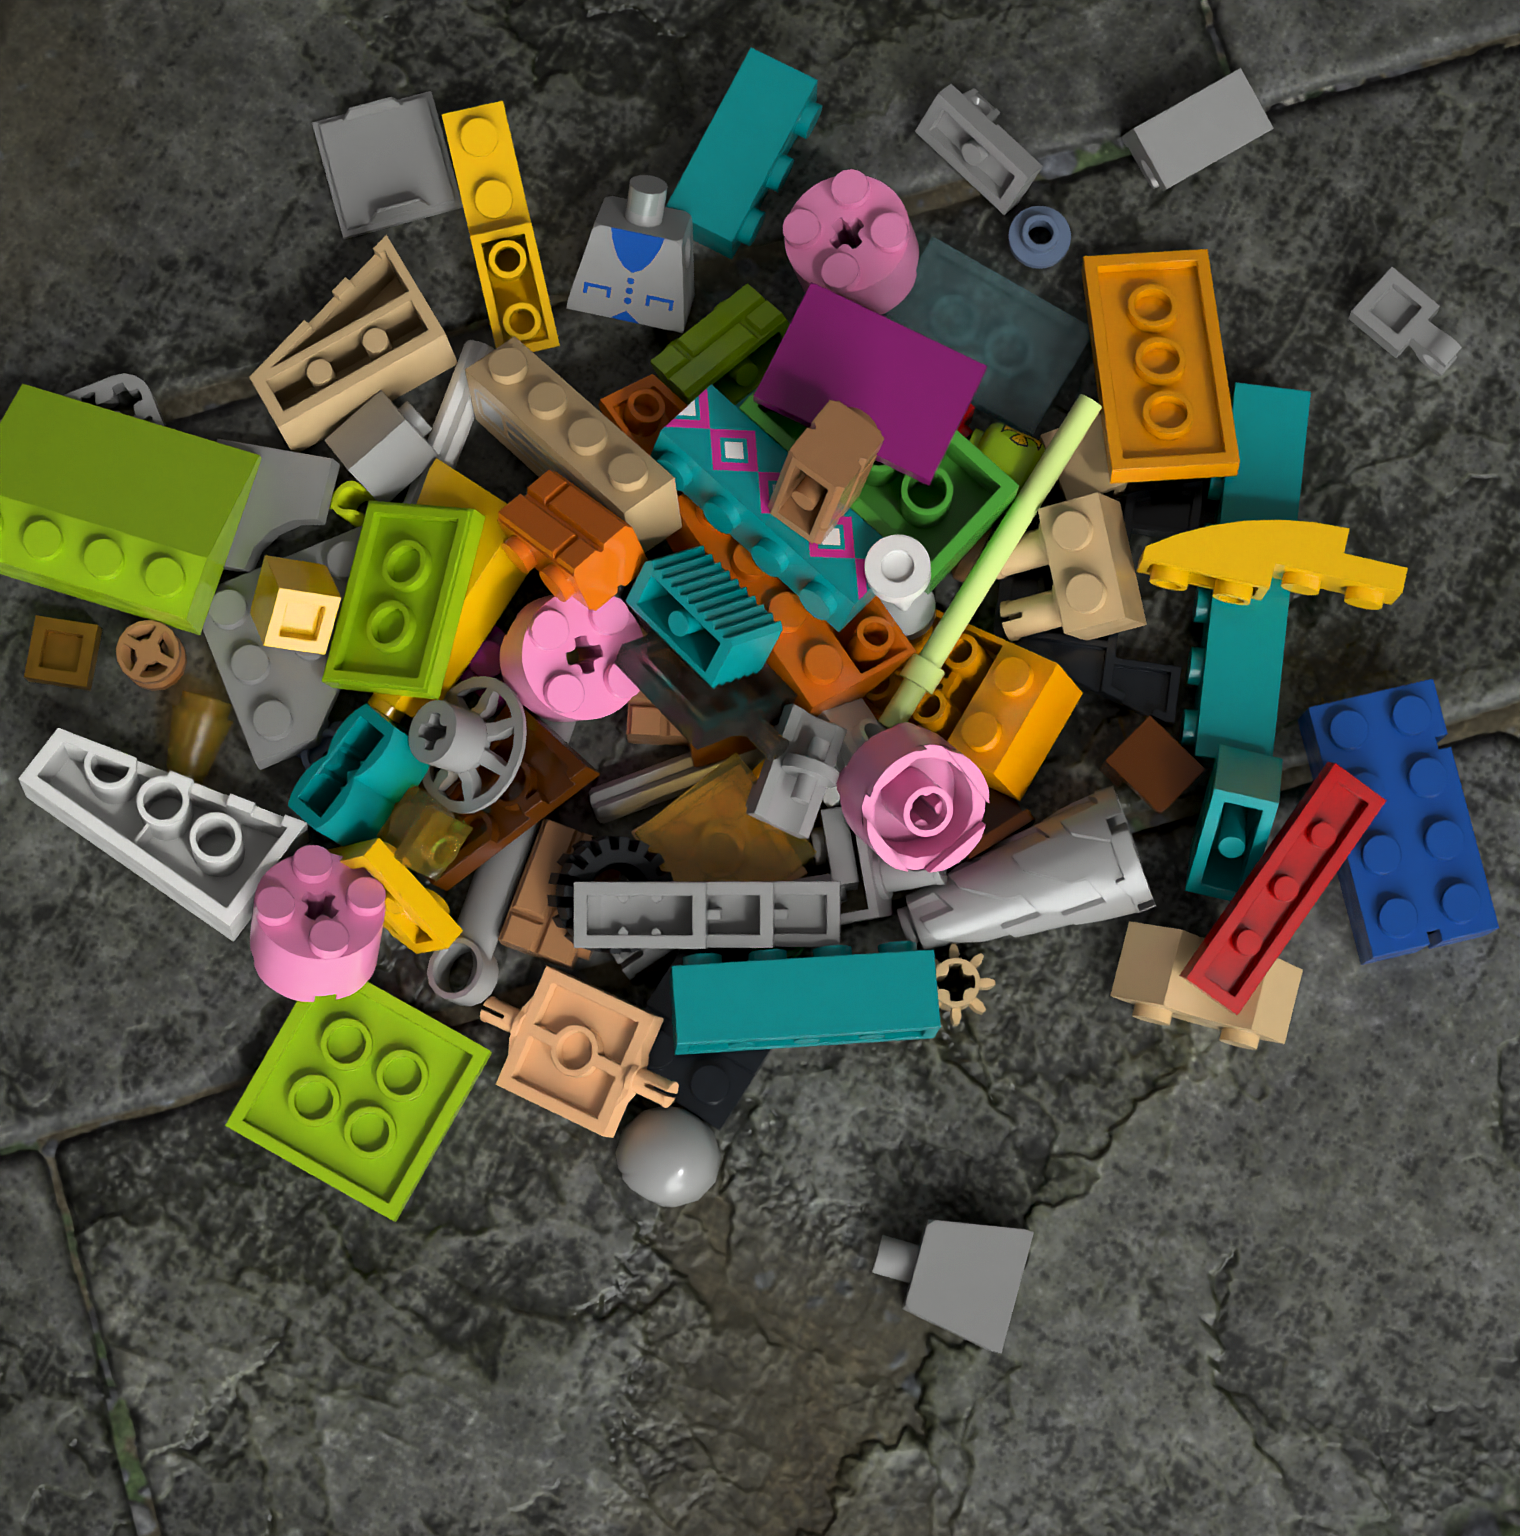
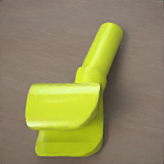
(347, 500)

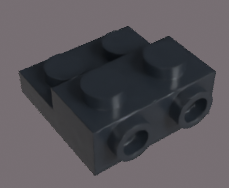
(707, 1081)

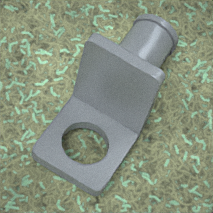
(883, 880)

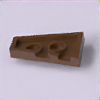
(545, 780)

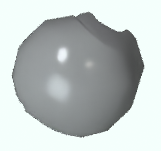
(668, 1156)

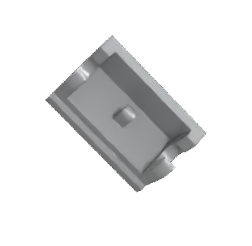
(1197, 131)

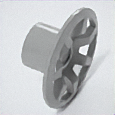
(460, 740)

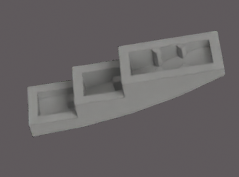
(706, 914)

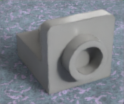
(836, 850)

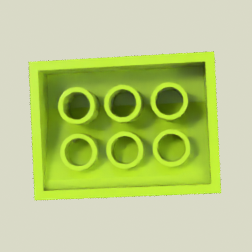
(117, 507)

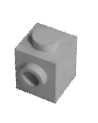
(384, 446)

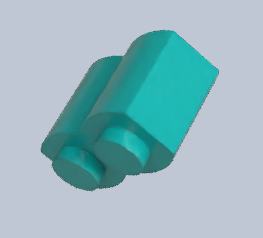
(359, 779)

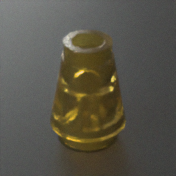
(196, 734)

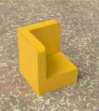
(295, 605)

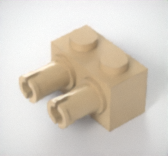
(1090, 571)

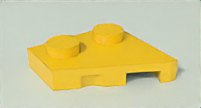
(412, 912)

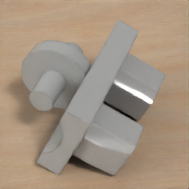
(795, 783)

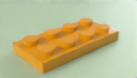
(1159, 366)

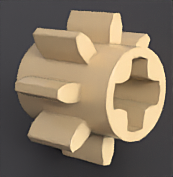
(967, 972)

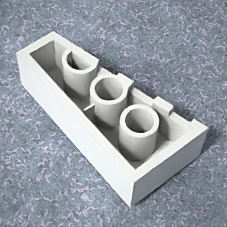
(164, 827)

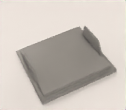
(387, 164)

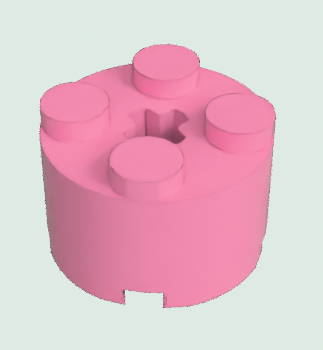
(846, 214)
(537, 666)
(914, 799)
(316, 926)

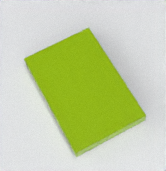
(403, 599)

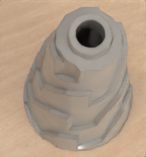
(1049, 876)

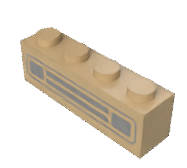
(563, 432)

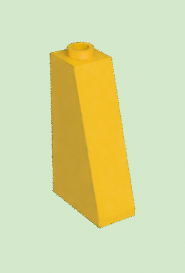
(490, 586)

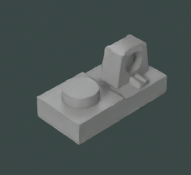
(965, 136)

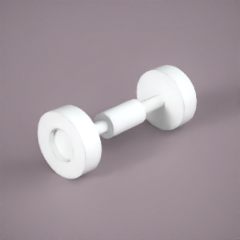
(899, 574)

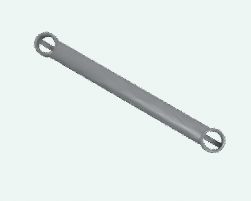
(488, 906)

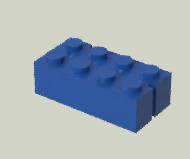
(1419, 855)

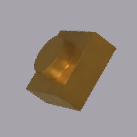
(63, 653)

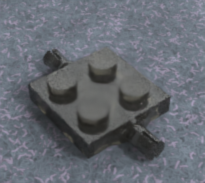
(698, 710)

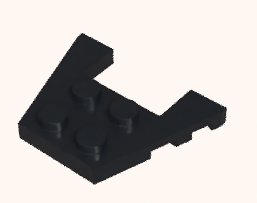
(1093, 664)

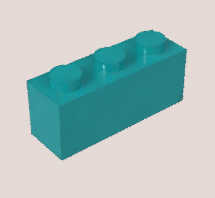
(746, 152)

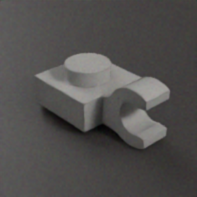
(1400, 315)

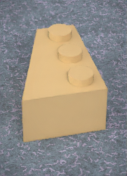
(363, 341)

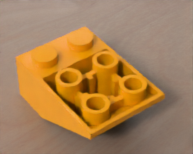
(992, 705)

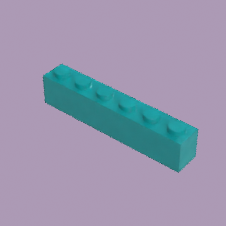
(1244, 645)

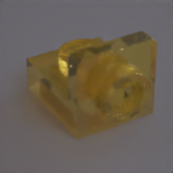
(424, 833)

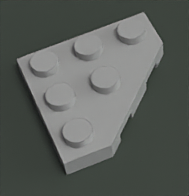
(274, 688)

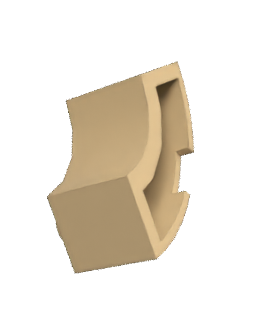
(1151, 982)

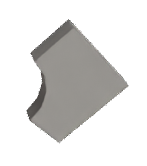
(286, 494)

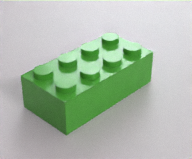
(944, 517)

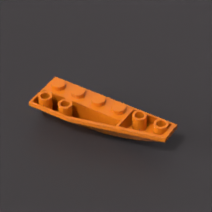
(810, 655)

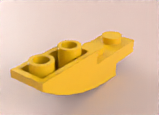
(500, 226)
(1245, 555)

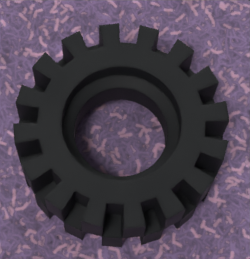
(590, 860)

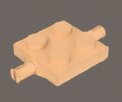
(579, 1051)

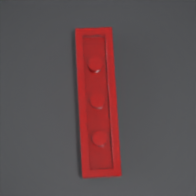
(1282, 887)

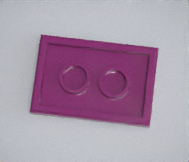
(874, 364)

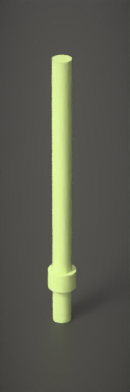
(924, 670)

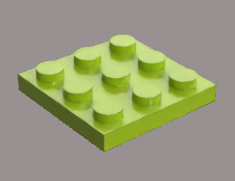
(360, 1094)

